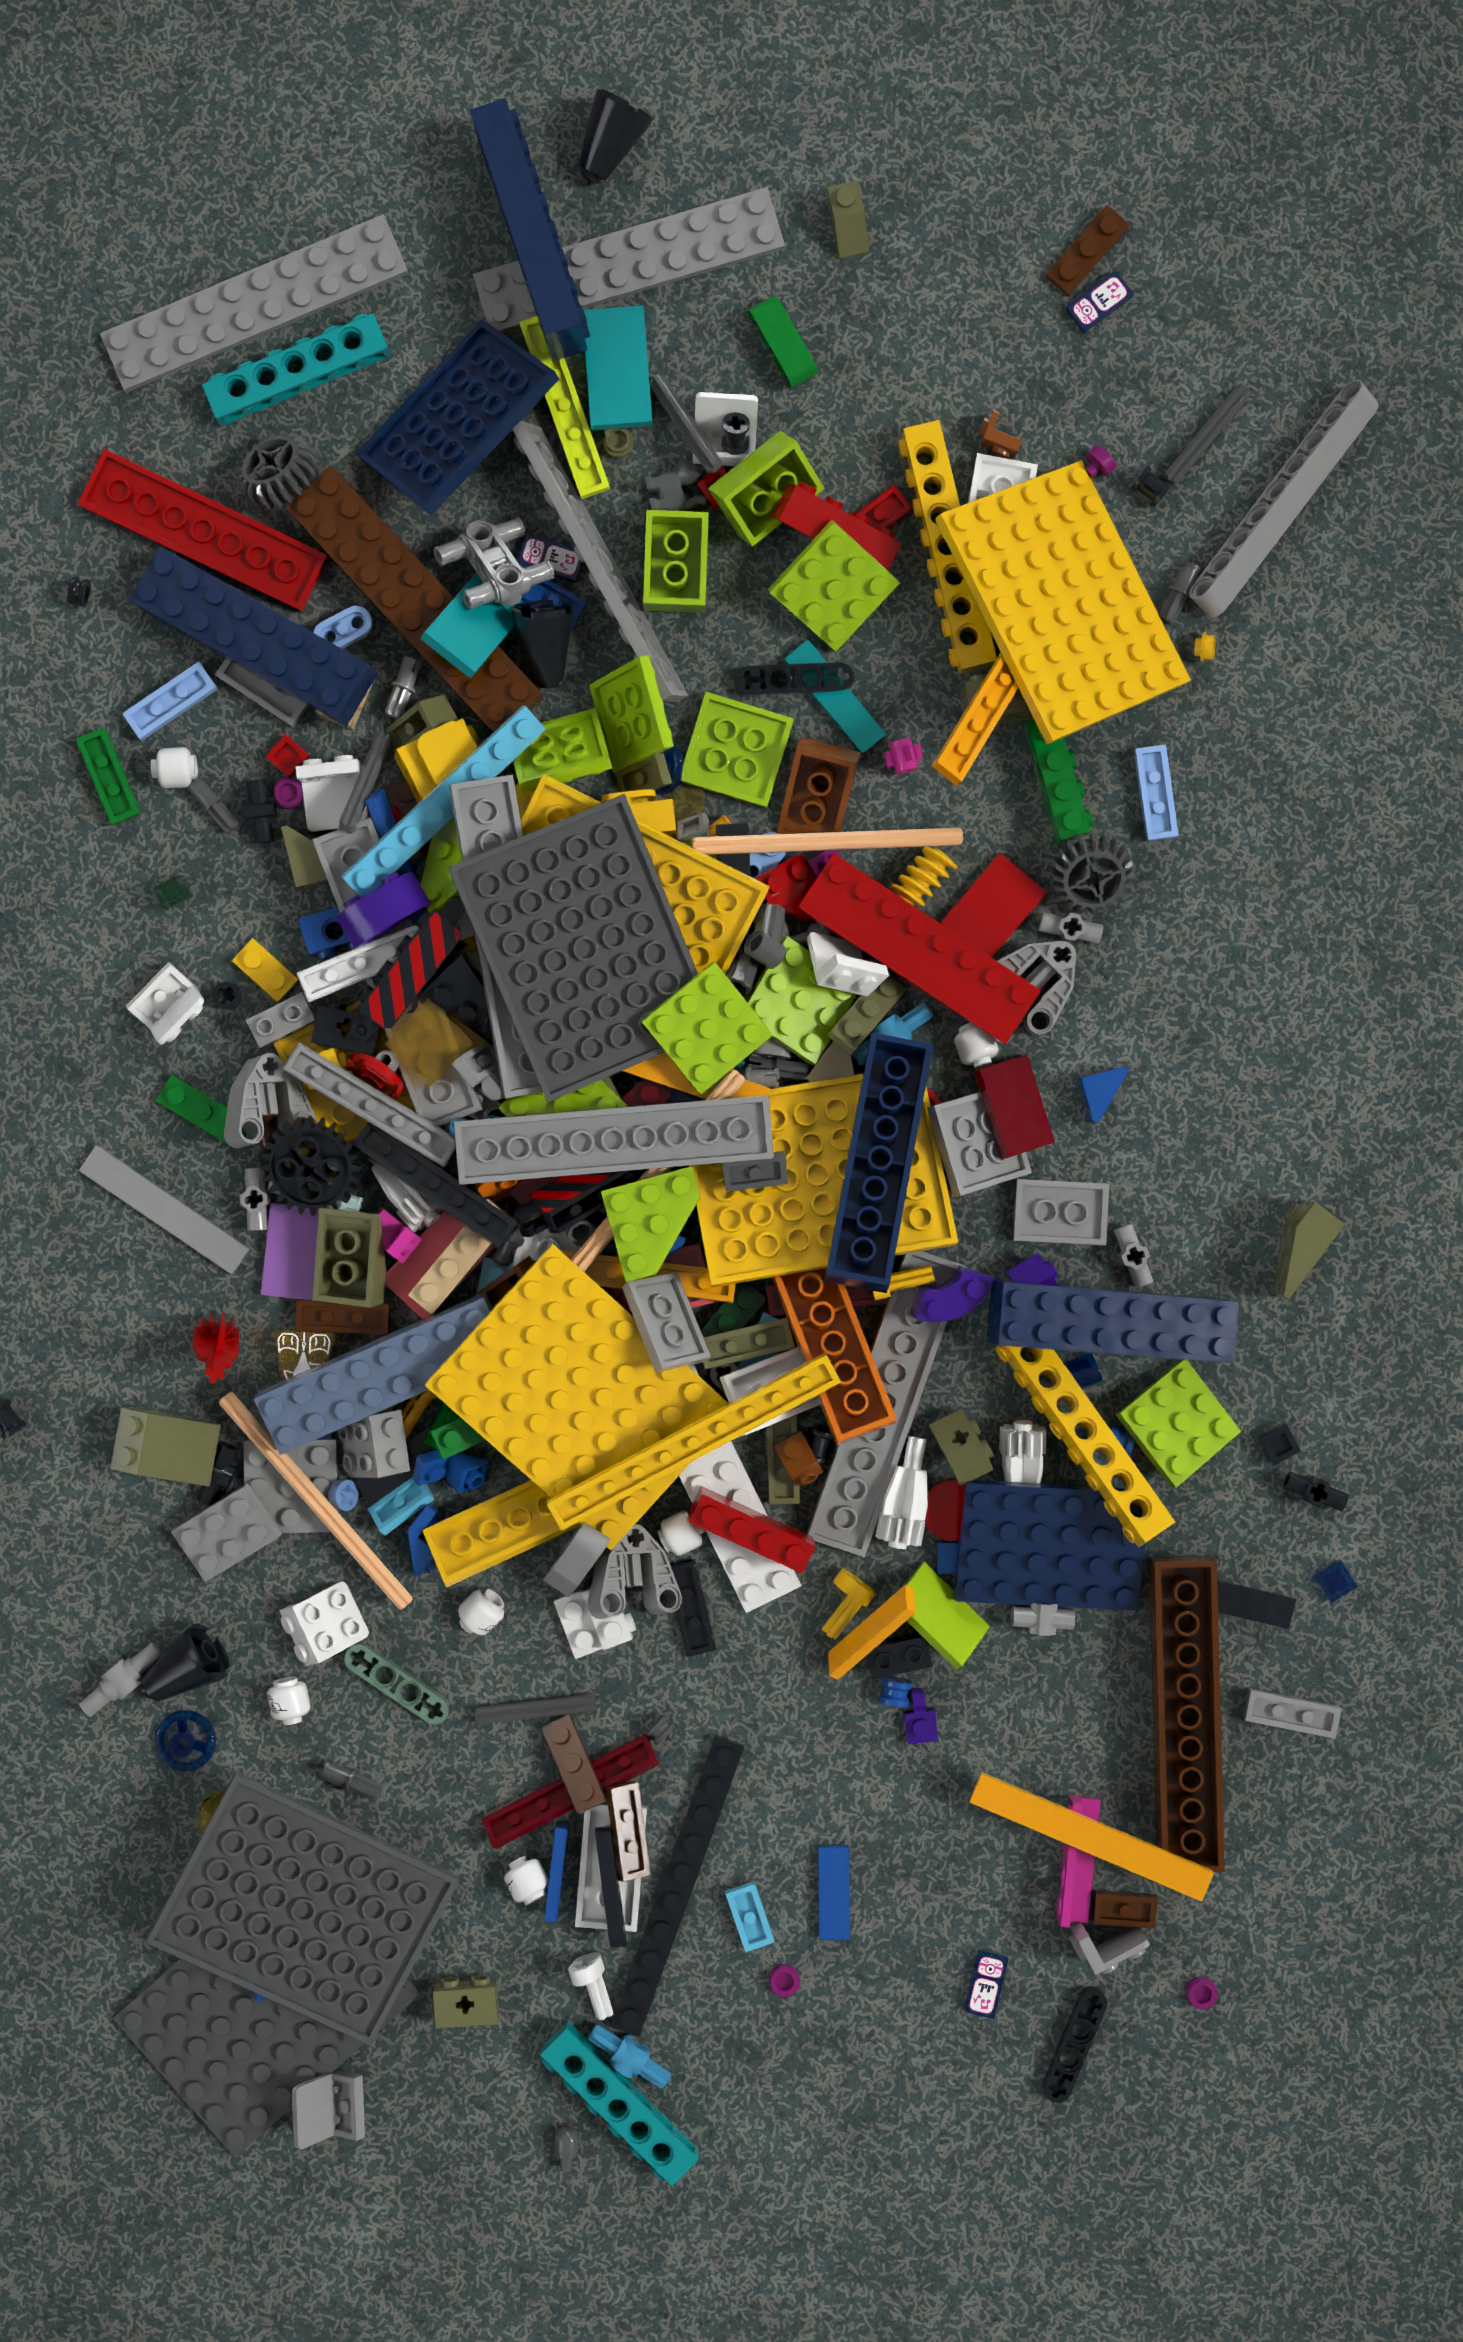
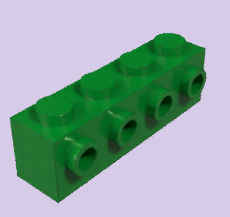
(1059, 785)

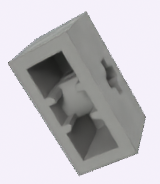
(282, 1020)

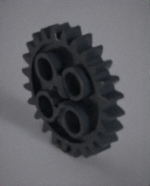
(330, 1147)

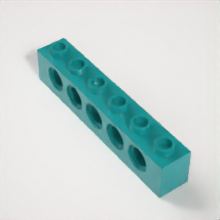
(287, 384)
(571, 2042)

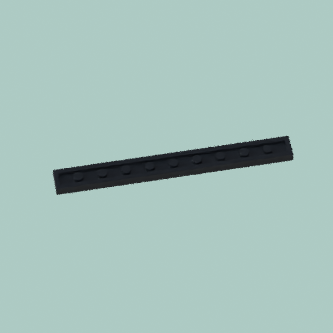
(677, 1885)

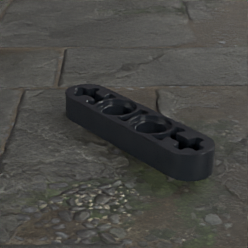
(794, 674)
(610, 1887)
(1072, 2043)

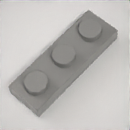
(1292, 1713)

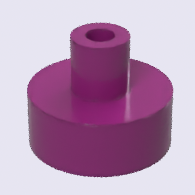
(1099, 461)

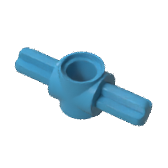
(896, 1027)
(629, 2056)

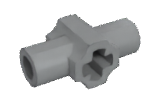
(1055, 924)
(256, 1216)
(1128, 1239)
(1043, 1618)

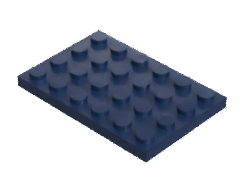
(457, 416)
(1045, 1548)

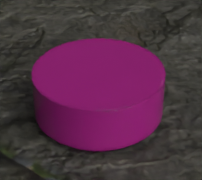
(288, 793)
(784, 1980)
(1201, 1993)

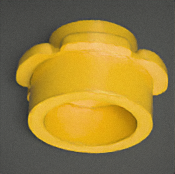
(1205, 647)

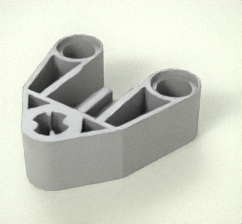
(1054, 999)
(260, 1092)
(576, 1559)
(632, 1565)

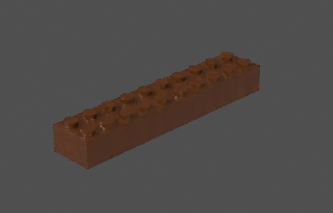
(404, 592)
(1187, 1708)

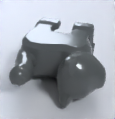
(670, 488)

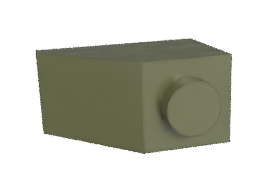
(847, 219)
(420, 719)
(303, 860)

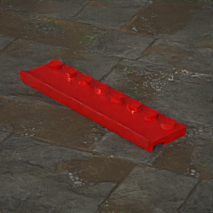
(919, 949)

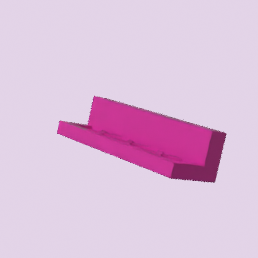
(1077, 1870)

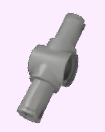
(121, 1679)

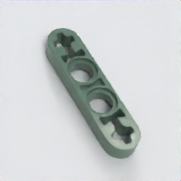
(394, 1687)

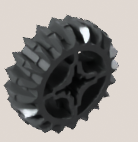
(276, 470)
(1070, 883)

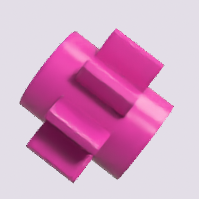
(903, 756)

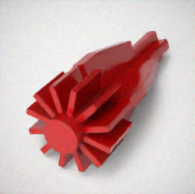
(216, 1345)

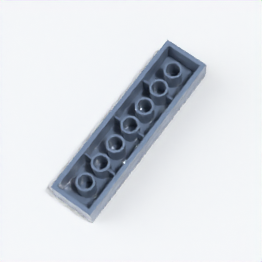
(366, 1377)

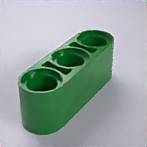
(784, 341)

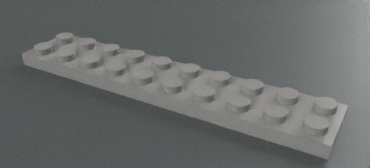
(644, 256)
(254, 303)
(594, 552)
(486, 818)
(450, 1095)
(614, 1139)
(864, 1466)

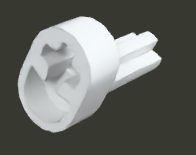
(588, 1971)

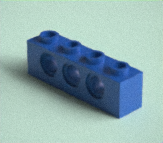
(316, 933)

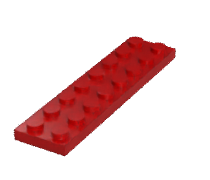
(203, 530)

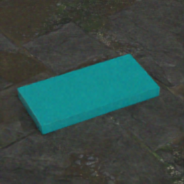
(617, 368)
(469, 635)

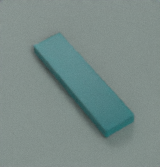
(840, 705)

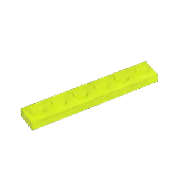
(568, 417)

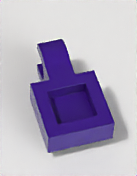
(920, 1722)

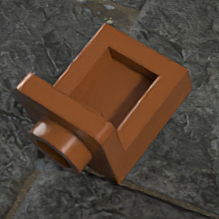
(1000, 443)
(799, 1459)

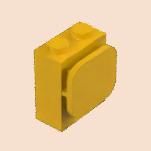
(435, 756)
(650, 811)

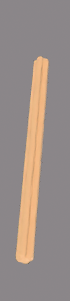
(828, 841)
(603, 1233)
(316, 1501)

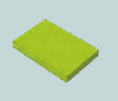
(943, 1622)

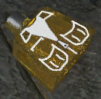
(302, 1350)

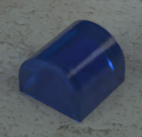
(1084, 1370)

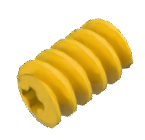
(924, 876)

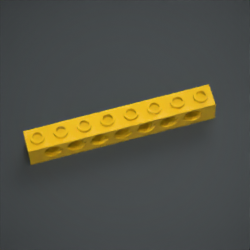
(929, 439)
(1100, 1439)

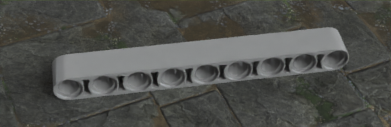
(1284, 498)

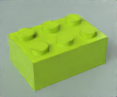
(757, 483)
(675, 561)

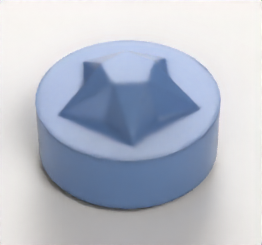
(343, 1494)

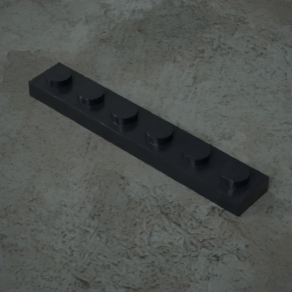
(436, 1185)

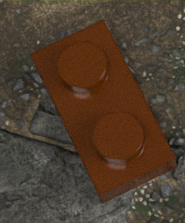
(1124, 1909)

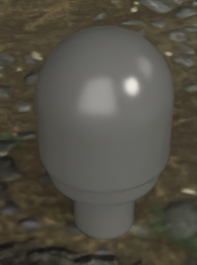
(566, 2146)

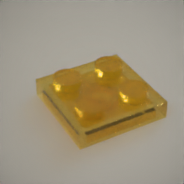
(429, 1043)

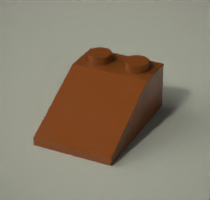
(818, 788)

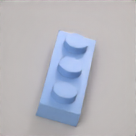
(170, 701)
(1156, 793)

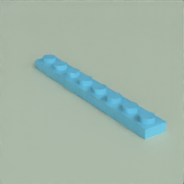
(437, 807)

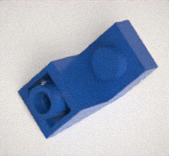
(460, 1470)
(420, 1551)

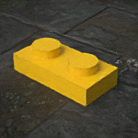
(265, 970)

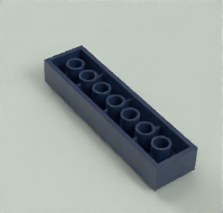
(531, 229)
(253, 636)
(878, 1163)
(1112, 1322)

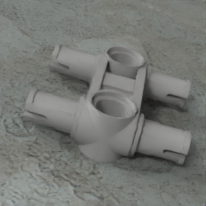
(501, 574)

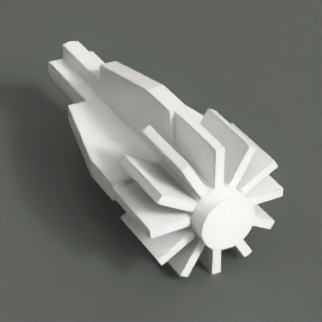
(412, 1206)
(1022, 1451)
(905, 1500)

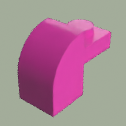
(397, 1238)

